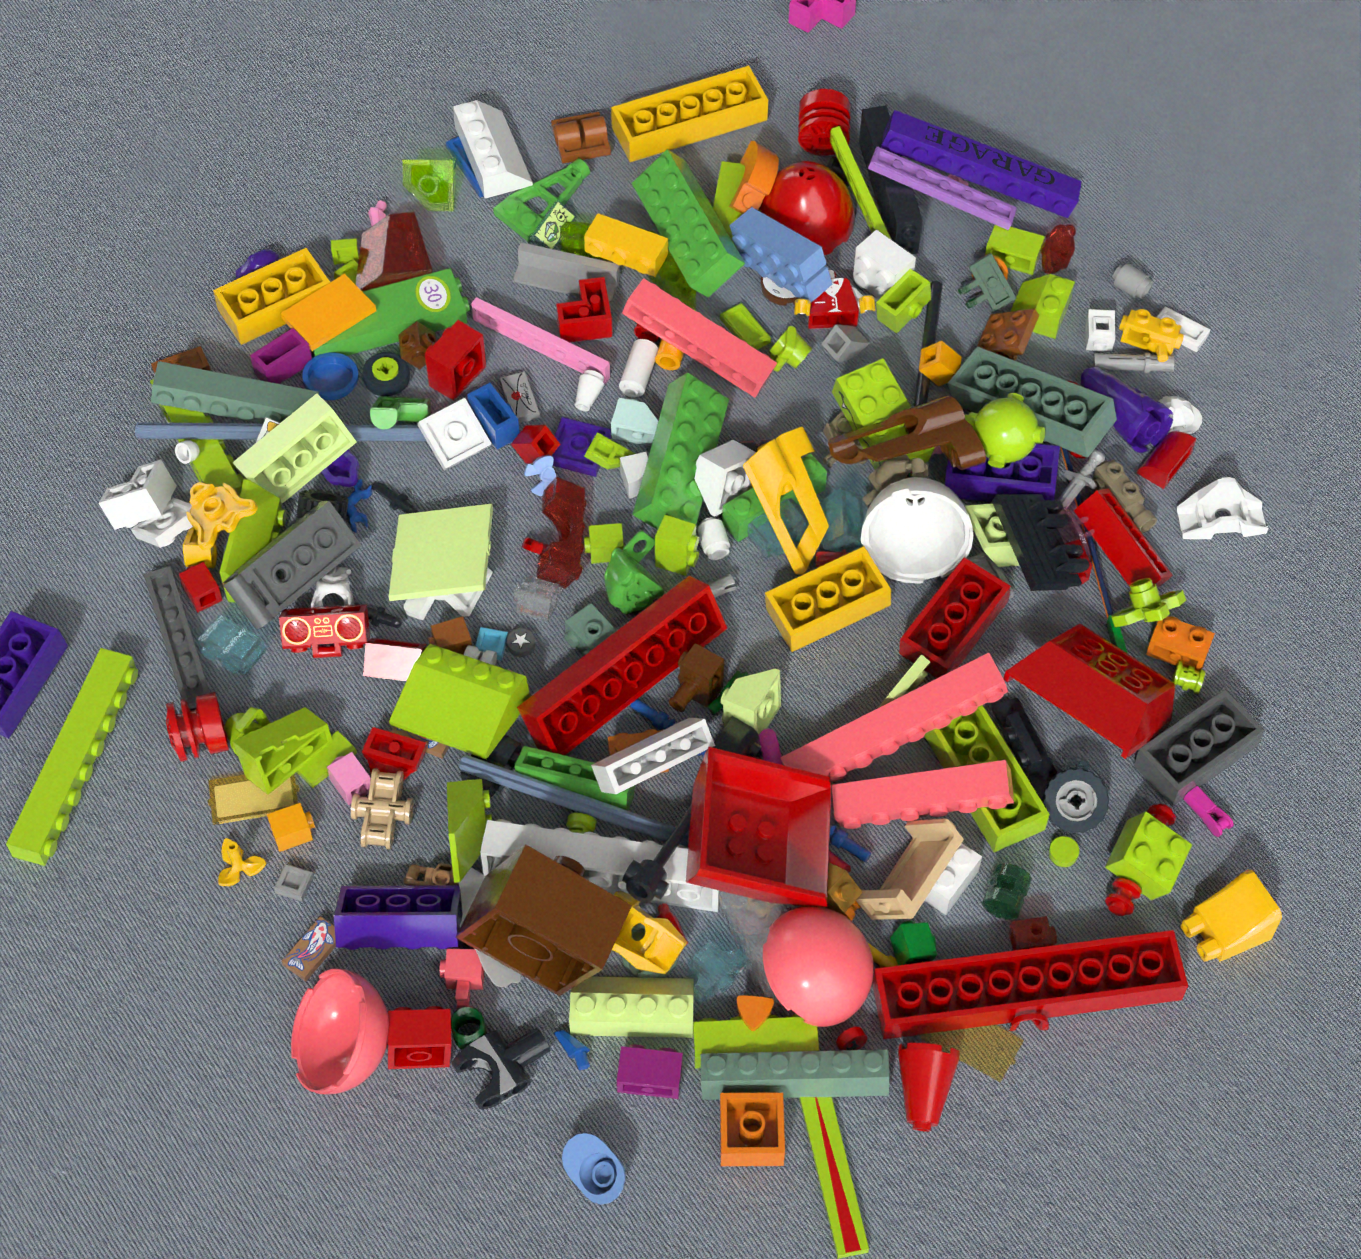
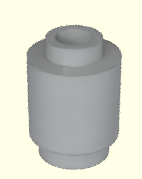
(1132, 281)

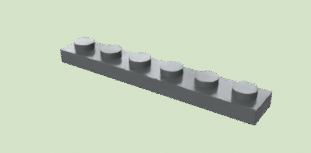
(176, 635)

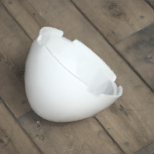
(917, 538)

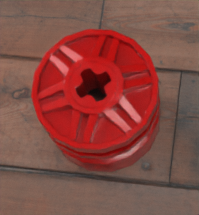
(817, 115)
(196, 727)

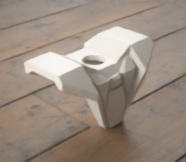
(1198, 512)

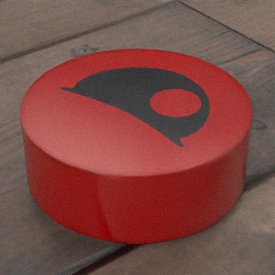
(851, 1039)

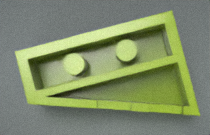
(281, 748)

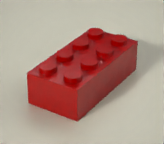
(955, 618)

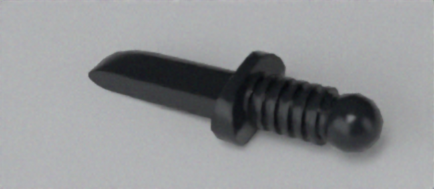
(396, 501)
(379, 616)

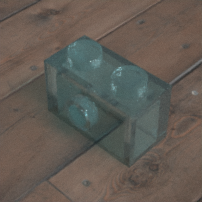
(845, 520)

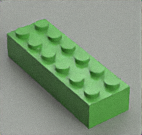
(689, 222)
(685, 429)

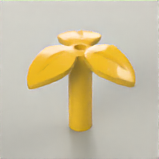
(233, 855)

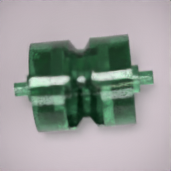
(1006, 891)

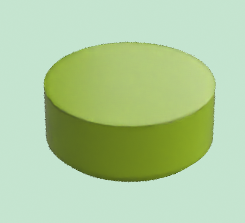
(1064, 851)

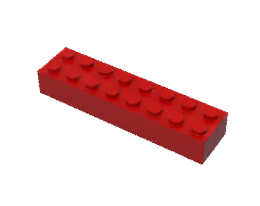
(622, 667)

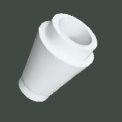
(588, 389)

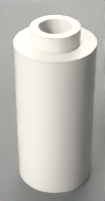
(638, 368)

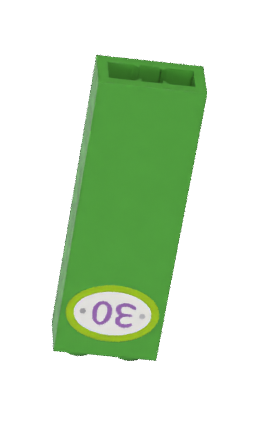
(428, 299)

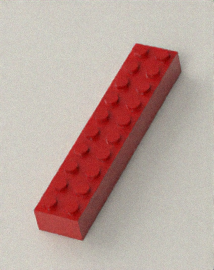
(1028, 981)

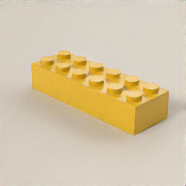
(689, 113)

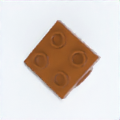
(581, 137)
(1008, 332)

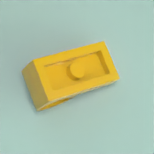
(194, 554)

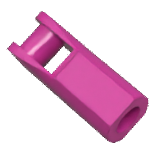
(770, 746)
(1205, 808)

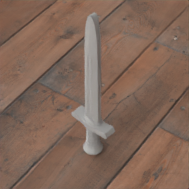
(1080, 479)

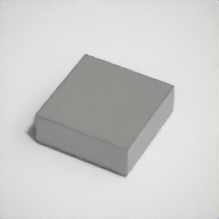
(293, 882)

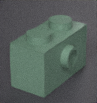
(587, 629)

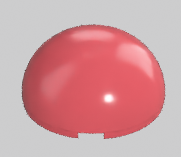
(818, 964)
(339, 1032)

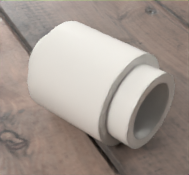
(713, 538)

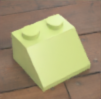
(991, 534)
(753, 699)

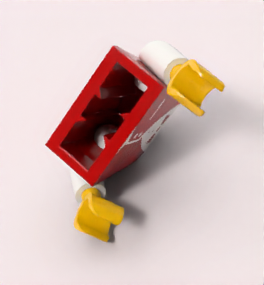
(835, 305)

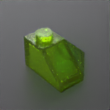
(431, 181)

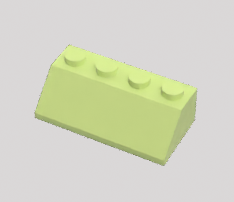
(296, 449)
(632, 1007)

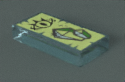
(548, 231)

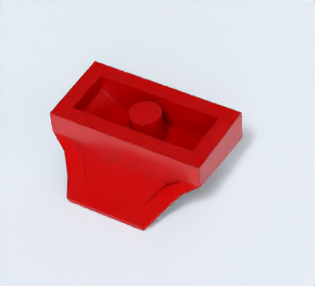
(393, 752)

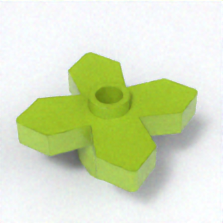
(1147, 604)

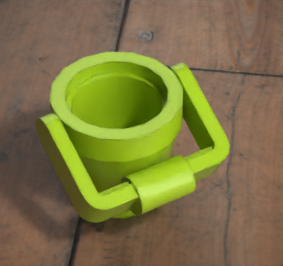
(789, 349)
(243, 724)

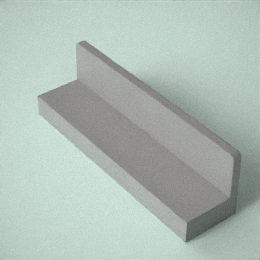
(562, 270)

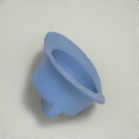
(594, 1168)

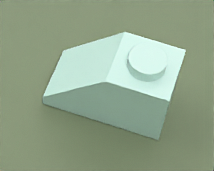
(633, 422)

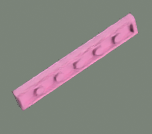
(538, 339)

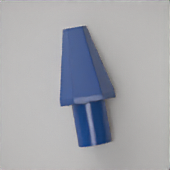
(574, 1049)

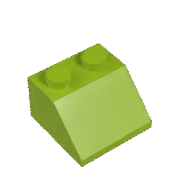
(1050, 298)

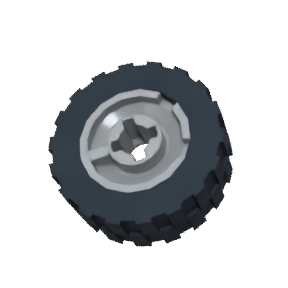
(1063, 788)

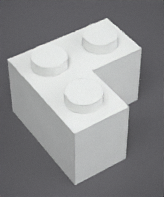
(140, 498)

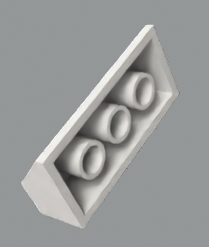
(490, 148)

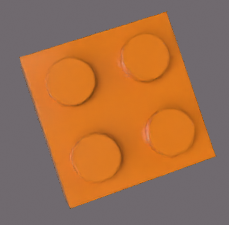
(752, 1129)

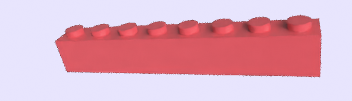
(901, 720)

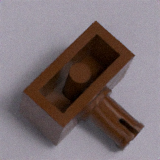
(699, 678)

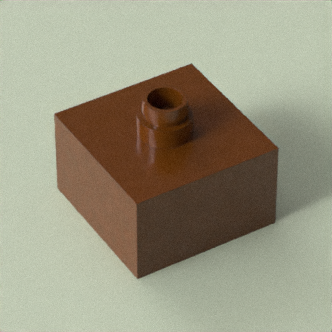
(544, 920)

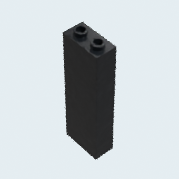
(894, 199)

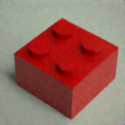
(455, 359)
(419, 1038)

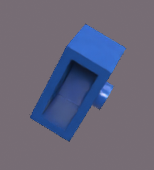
(494, 415)

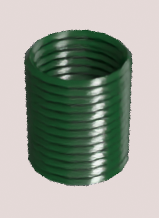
(463, 1016)

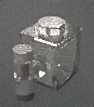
(537, 598)

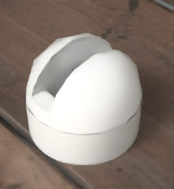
(187, 451)

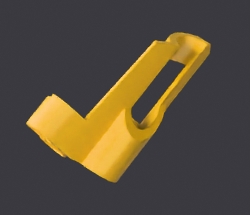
(778, 470)

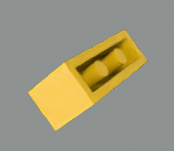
(626, 245)

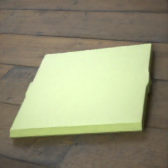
(441, 552)

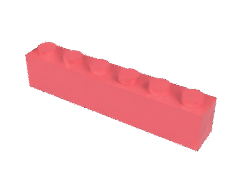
(699, 337)
(923, 794)

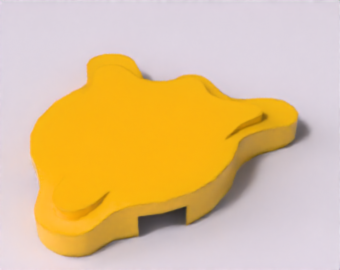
(216, 510)

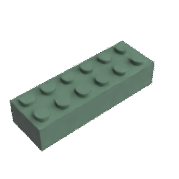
(1069, 413)

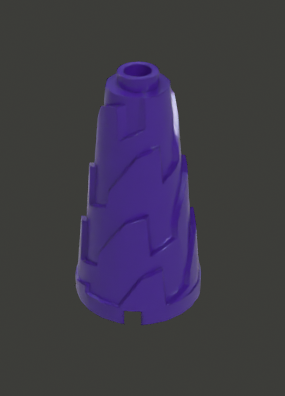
(1138, 416)

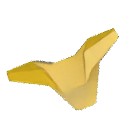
(659, 945)

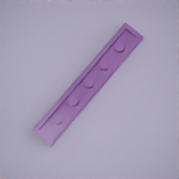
(942, 188)

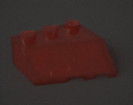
(392, 252)

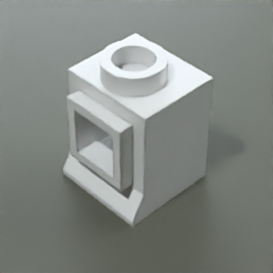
(1099, 339)

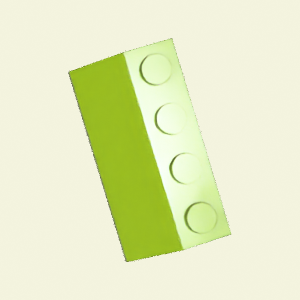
(252, 531)

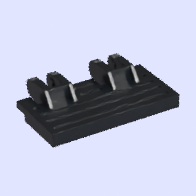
(1036, 542)

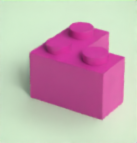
(807, 13)

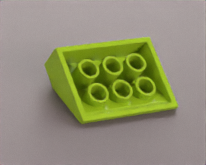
(459, 701)

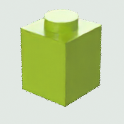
(603, 541)

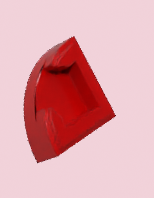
(534, 545)

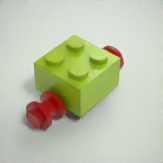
(1145, 859)

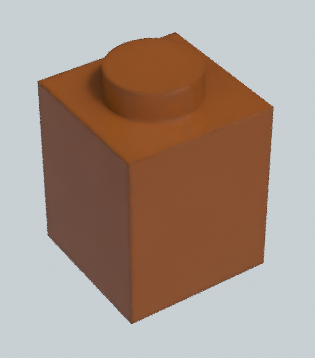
(451, 635)

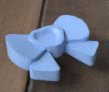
(543, 467)

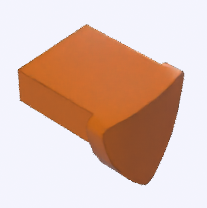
(754, 1010)

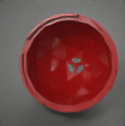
(811, 203)

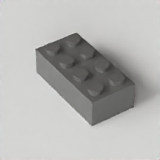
(1198, 747)

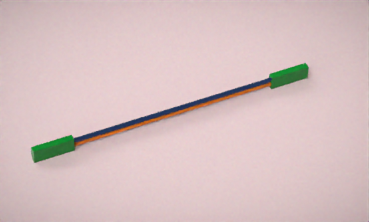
(1114, 632)

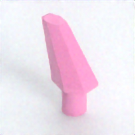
(377, 213)

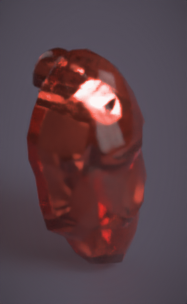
(1058, 248)

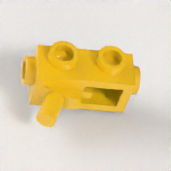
(1151, 333)

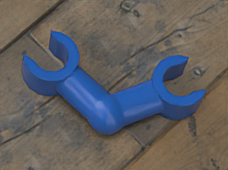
(354, 498)

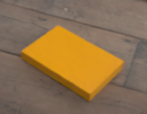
(328, 311)

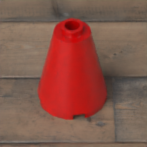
(926, 1082)

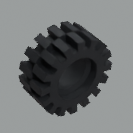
(311, 498)

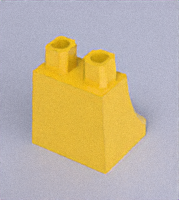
(1234, 918)

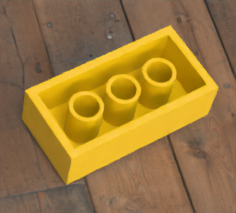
(257, 299)
(828, 599)

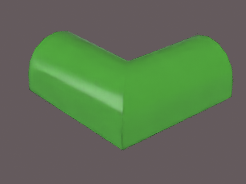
(391, 409)

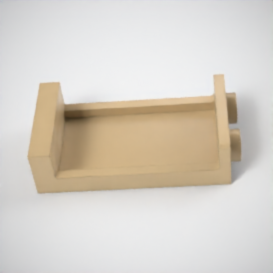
(915, 872)

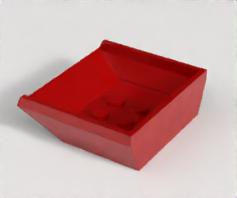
(1099, 687)
(759, 830)

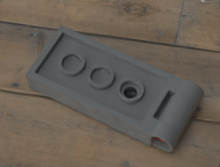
(300, 554)

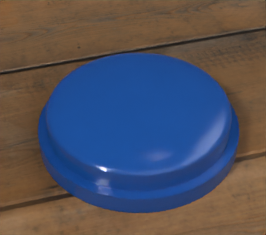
(330, 375)

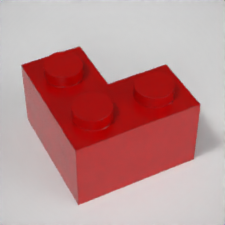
(588, 317)

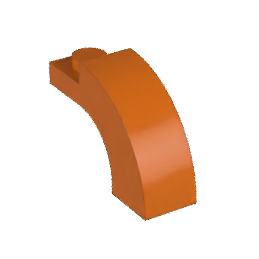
(758, 178)

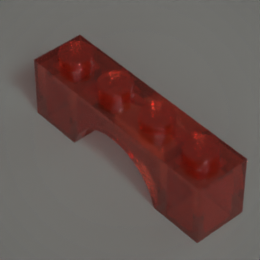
(565, 507)

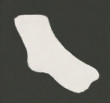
(497, 972)

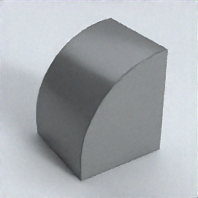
(844, 342)

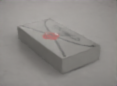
(520, 396)

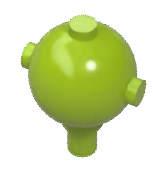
(1006, 429)

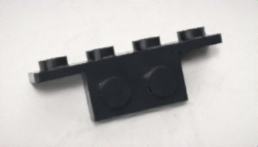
(1025, 744)

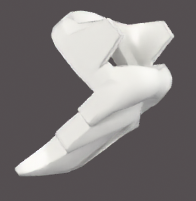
(333, 582)

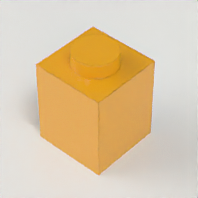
(939, 363)
(291, 826)

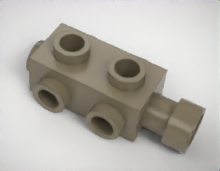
(1119, 486)

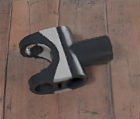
(503, 1062)

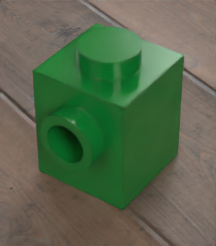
(913, 943)

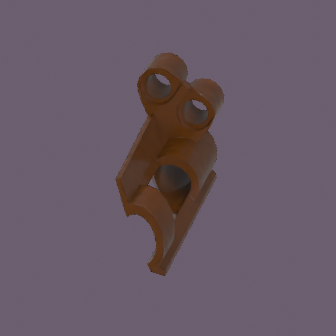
(927, 426)

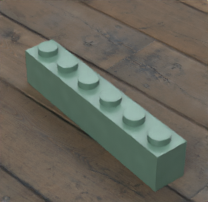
(225, 394)
(796, 1073)

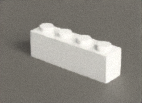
(652, 755)

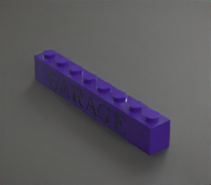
(981, 164)

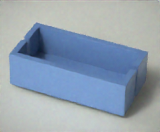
(781, 254)

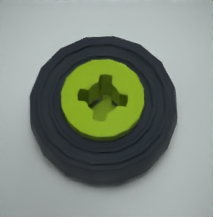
(384, 383)

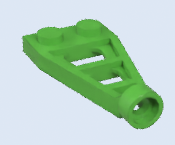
(521, 218)

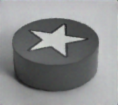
(521, 642)

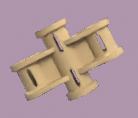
(382, 809)

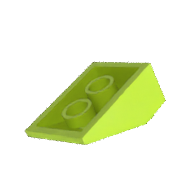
(466, 823)

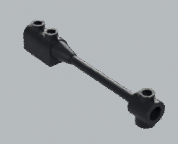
(648, 878)

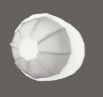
(1185, 417)

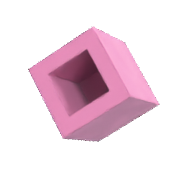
(349, 777)

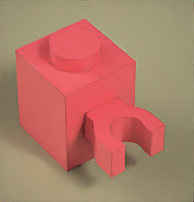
(462, 972)

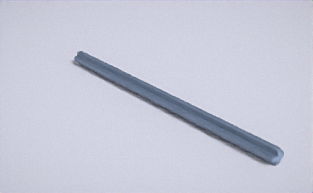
(235, 431)
(568, 799)

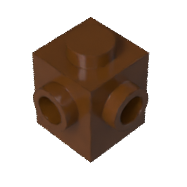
(414, 343)

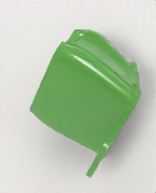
(627, 581)

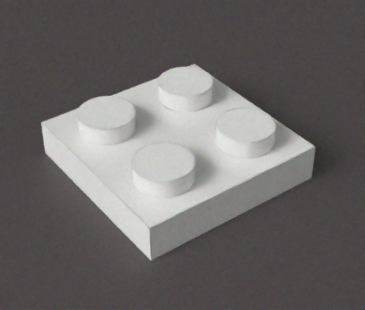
(454, 434)
(164, 529)

